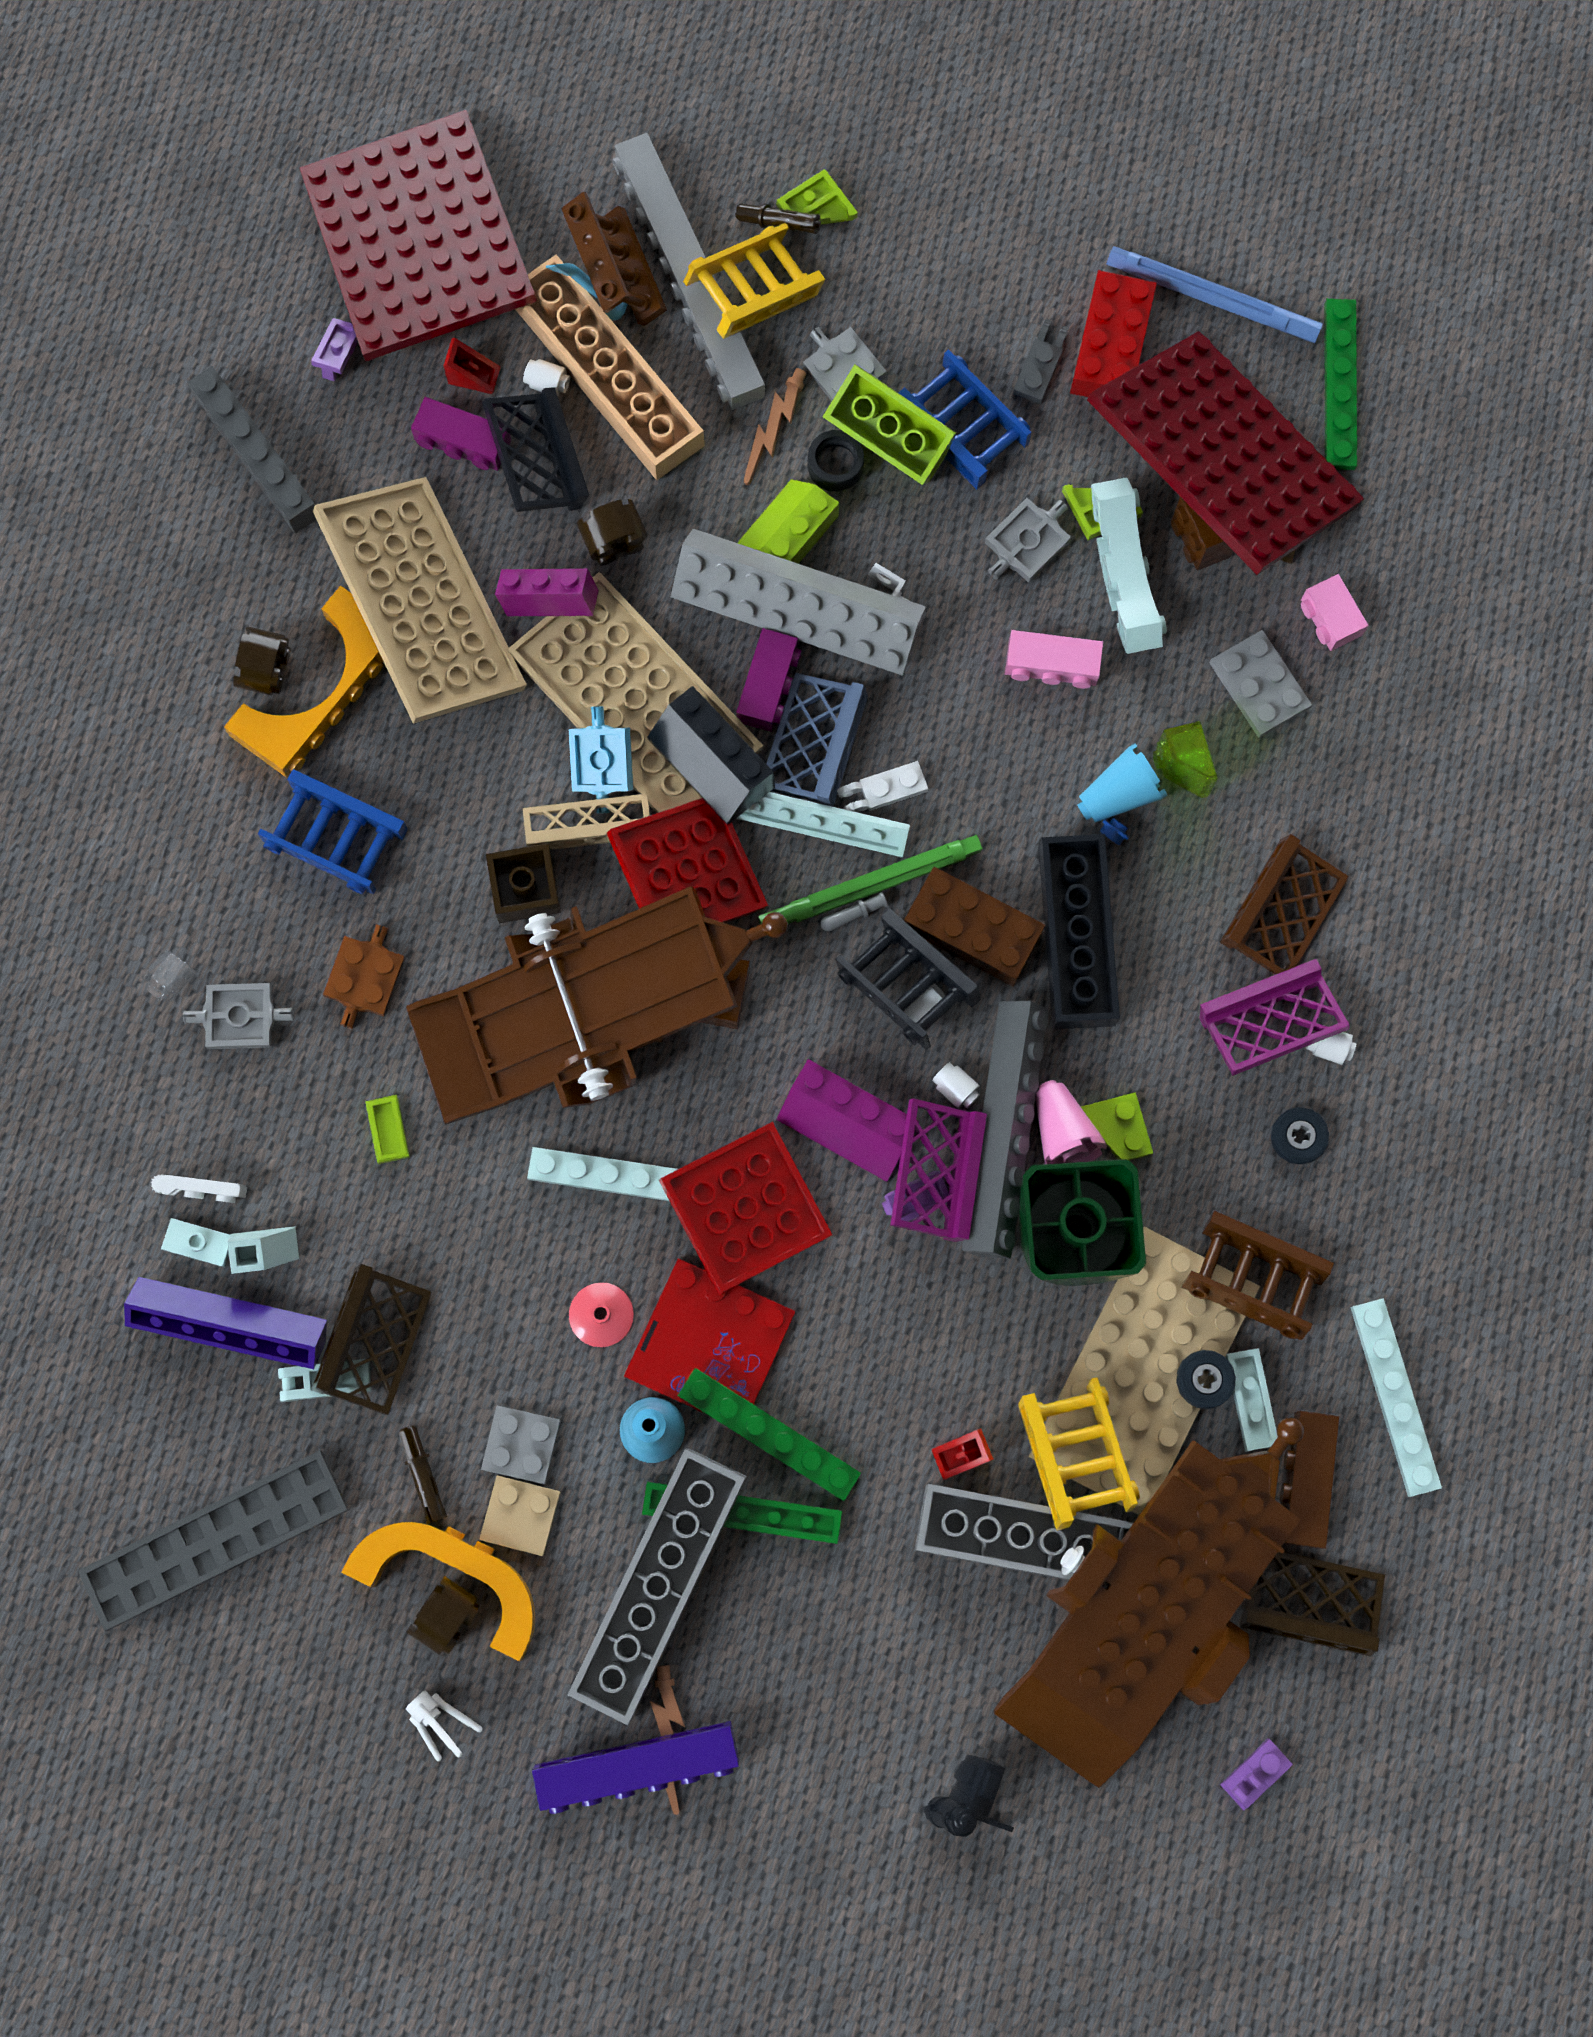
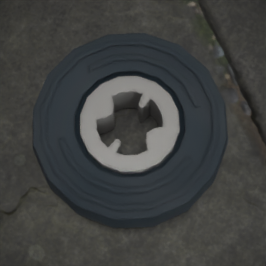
(1292, 1121)
(1218, 1391)

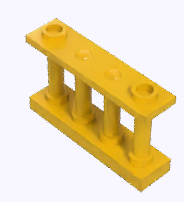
(756, 307)
(1054, 1475)

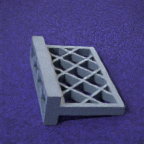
(840, 739)

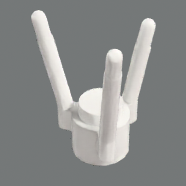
(425, 1712)

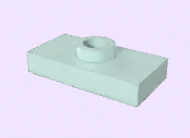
(196, 1242)

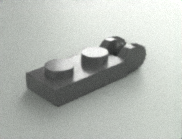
(1040, 365)

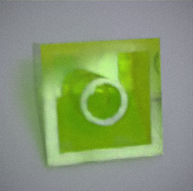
(1186, 758)

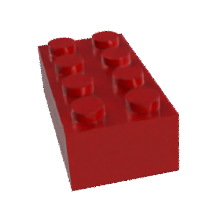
(1112, 330)

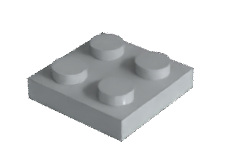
(521, 1444)

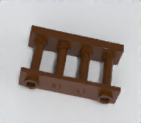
(614, 259)
(1281, 1257)

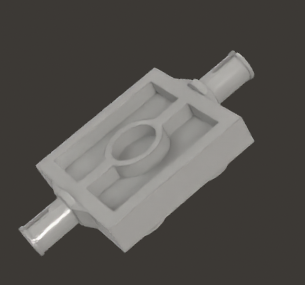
(837, 357)
(1027, 539)
(238, 1016)

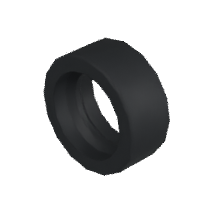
(835, 482)

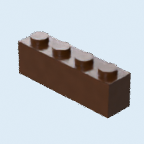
(1311, 1479)

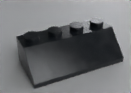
(711, 756)

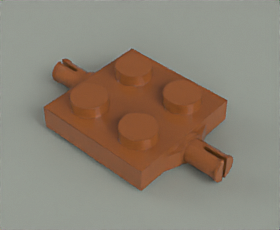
(363, 976)

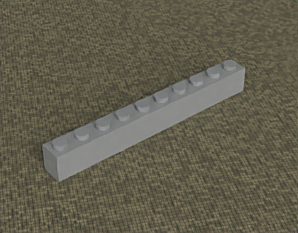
(678, 247)

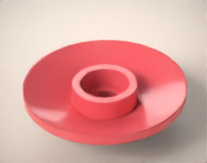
(611, 1328)

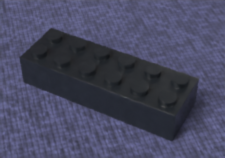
(1078, 932)

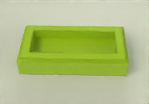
(387, 1129)

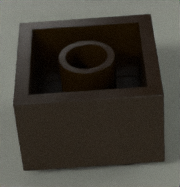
(523, 883)

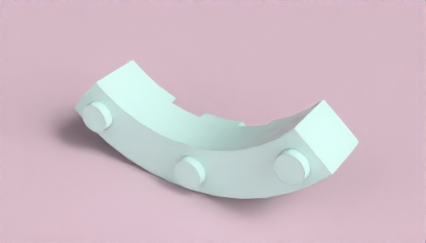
(1125, 567)

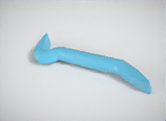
(584, 280)

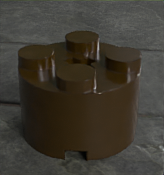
(612, 531)
(261, 660)
(443, 1615)

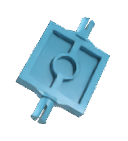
(600, 758)

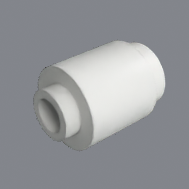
(544, 374)
(1335, 1048)
(956, 1086)

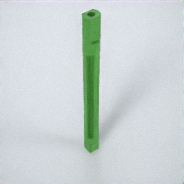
(878, 880)

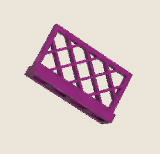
(1265, 993)
(962, 1180)

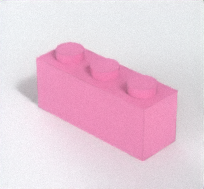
(1053, 659)

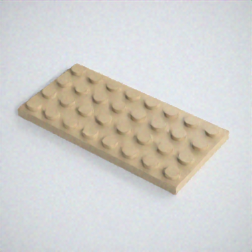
(419, 599)
(629, 671)
(1136, 1356)

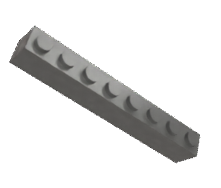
(1009, 1117)

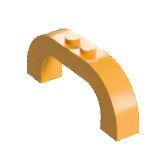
(517, 1604)

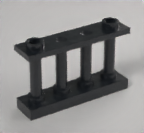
(916, 951)

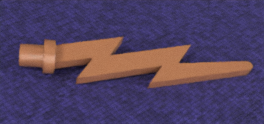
(769, 439)
(664, 1715)

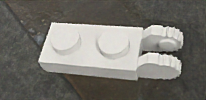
(886, 787)
(197, 1187)

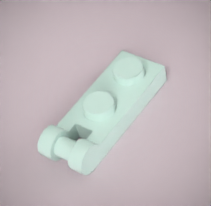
(345, 1382)

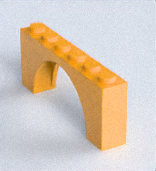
(289, 738)

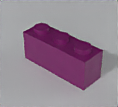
(456, 434)
(547, 592)
(768, 680)

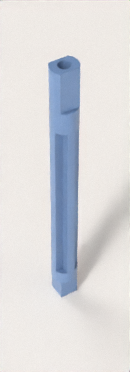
(1215, 294)

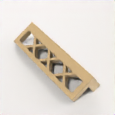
(580, 834)

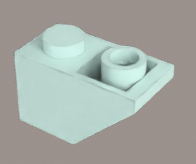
(262, 1249)

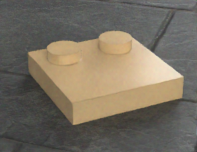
(520, 1515)

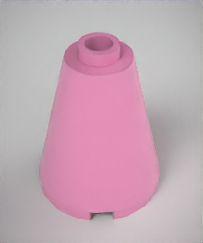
(1065, 1127)

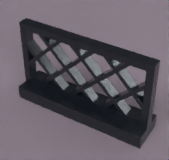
(560, 451)

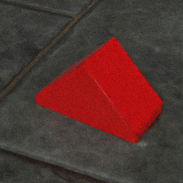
(469, 368)
(962, 1454)

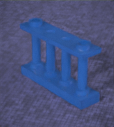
(971, 466)
(332, 801)

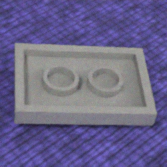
(1260, 683)

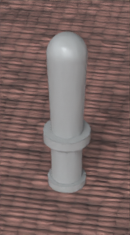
(849, 914)

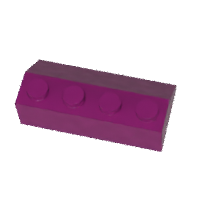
(845, 1120)

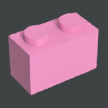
(1333, 613)

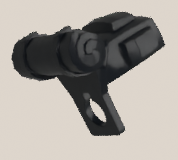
(970, 1799)

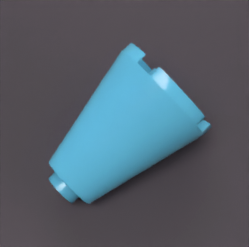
(1121, 787)
(660, 1442)

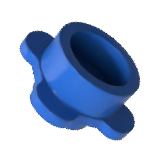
(1114, 831)

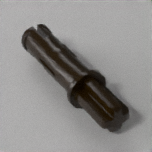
(768, 216)
(422, 1475)

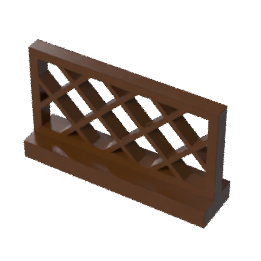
(1267, 887)

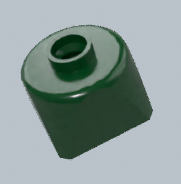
(1103, 1195)

